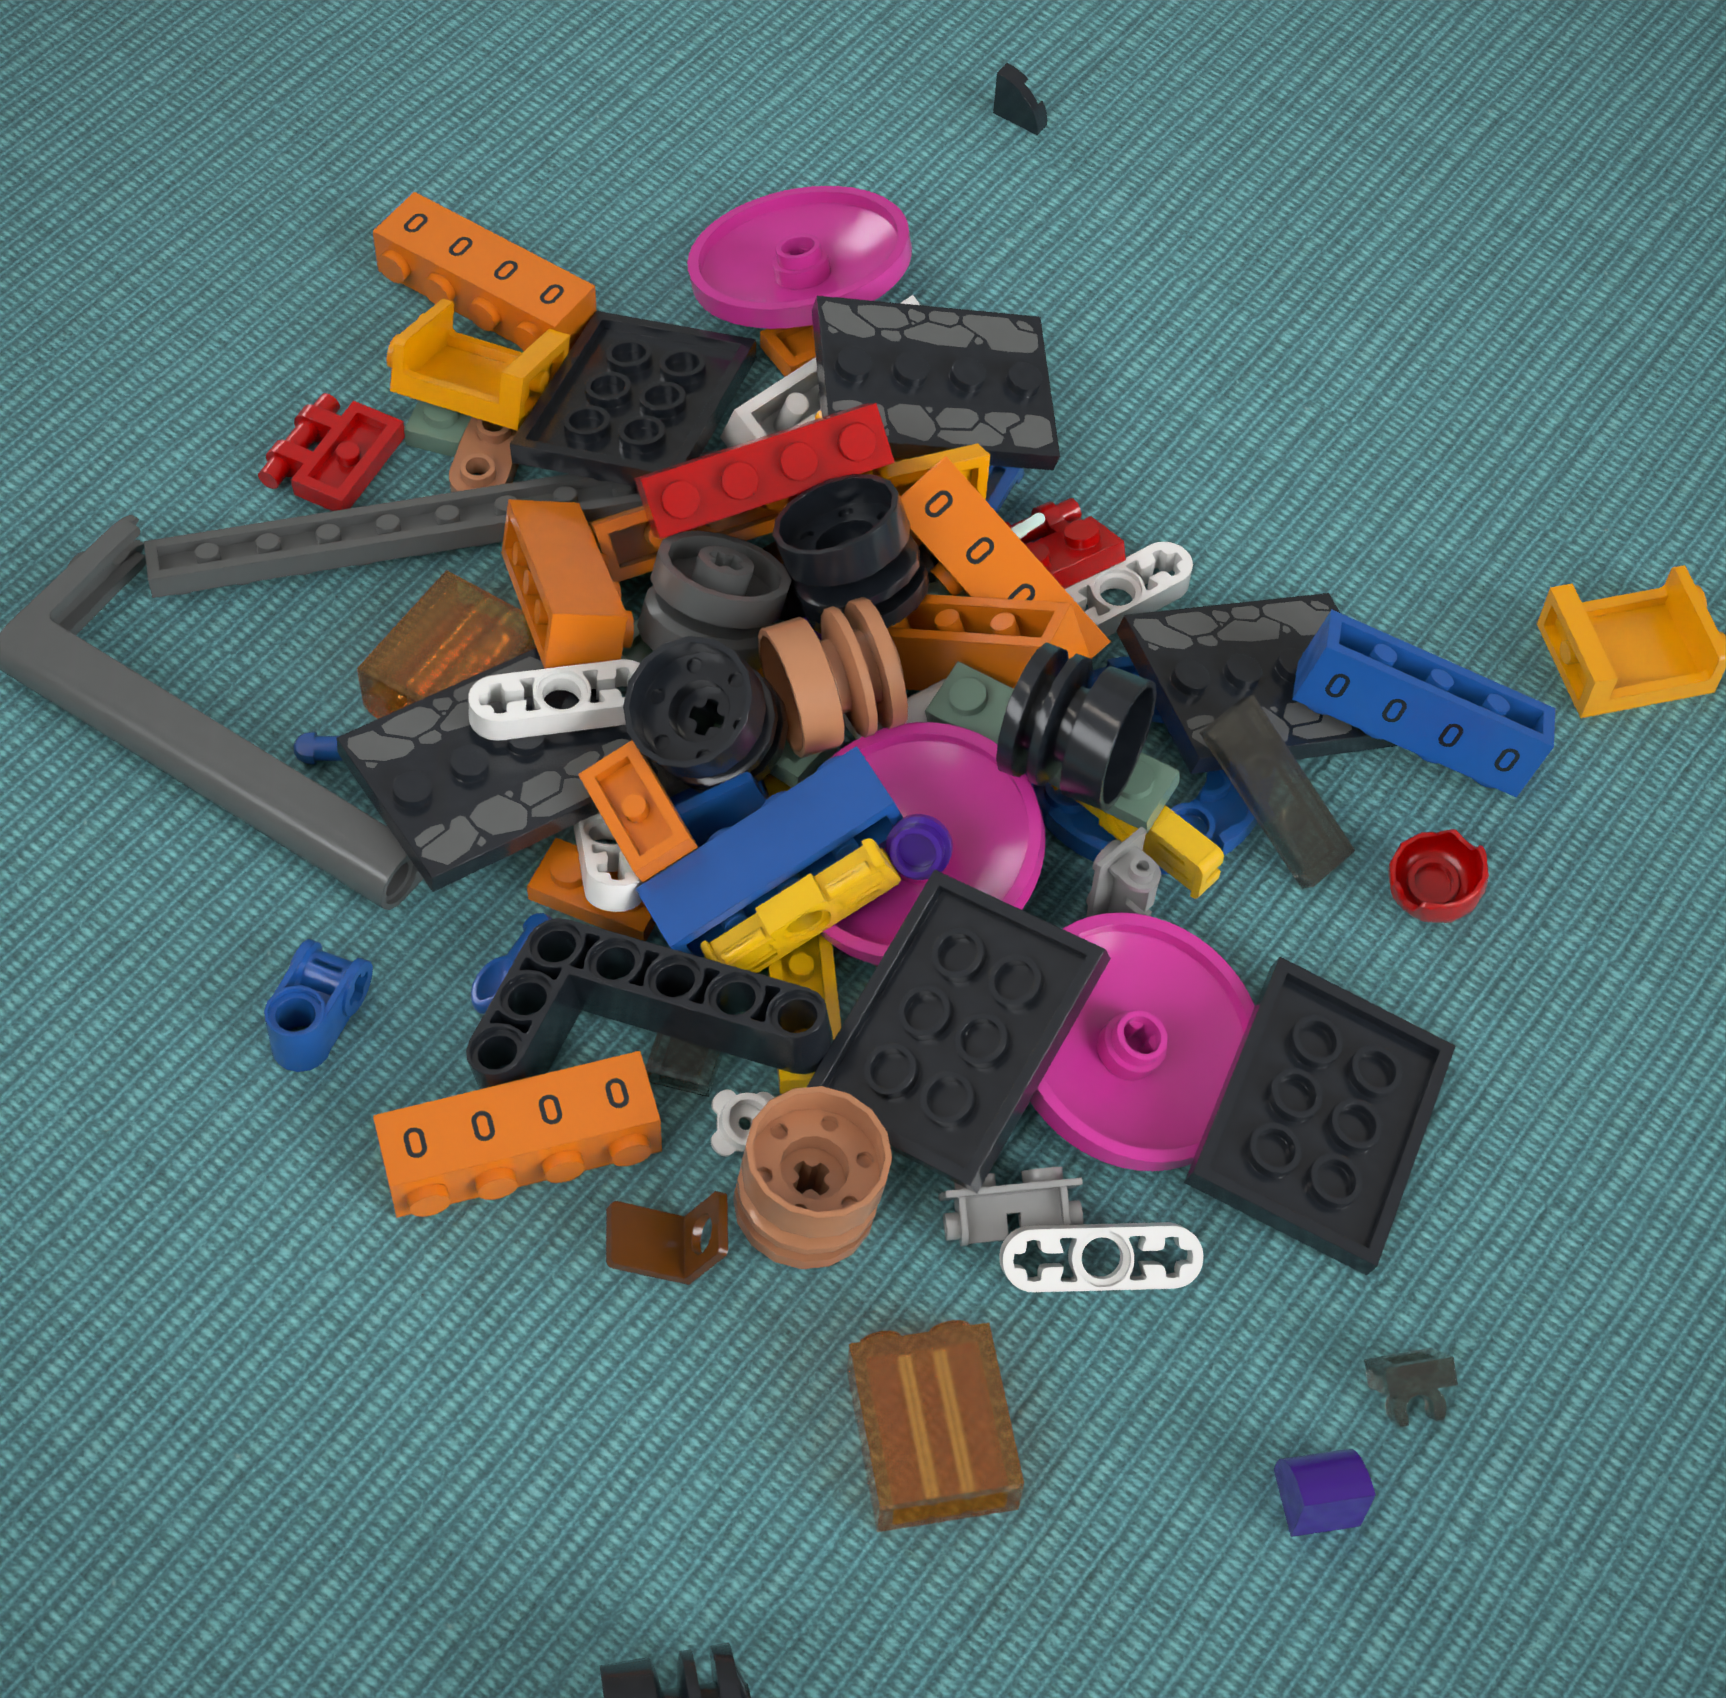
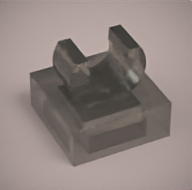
(1409, 1375)

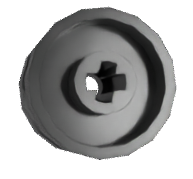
(713, 590)

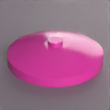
(786, 248)
(988, 813)
(1146, 1047)

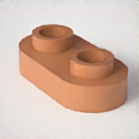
(483, 451)

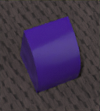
(1324, 1491)

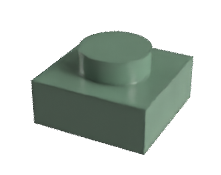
(435, 429)

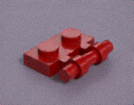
(345, 460)
(1071, 546)

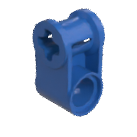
(318, 994)

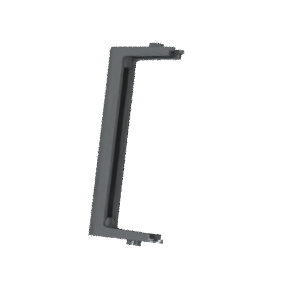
(265, 793)

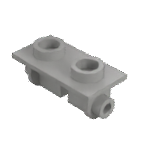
(1124, 878)
(1037, 1200)

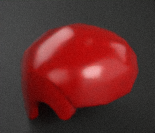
(1438, 876)

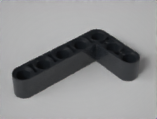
(577, 969)

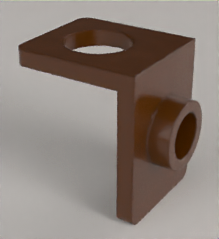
(664, 1242)

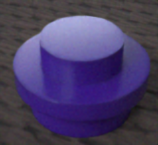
(919, 846)

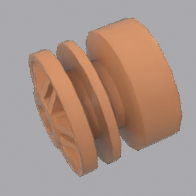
(845, 673)
(811, 1177)

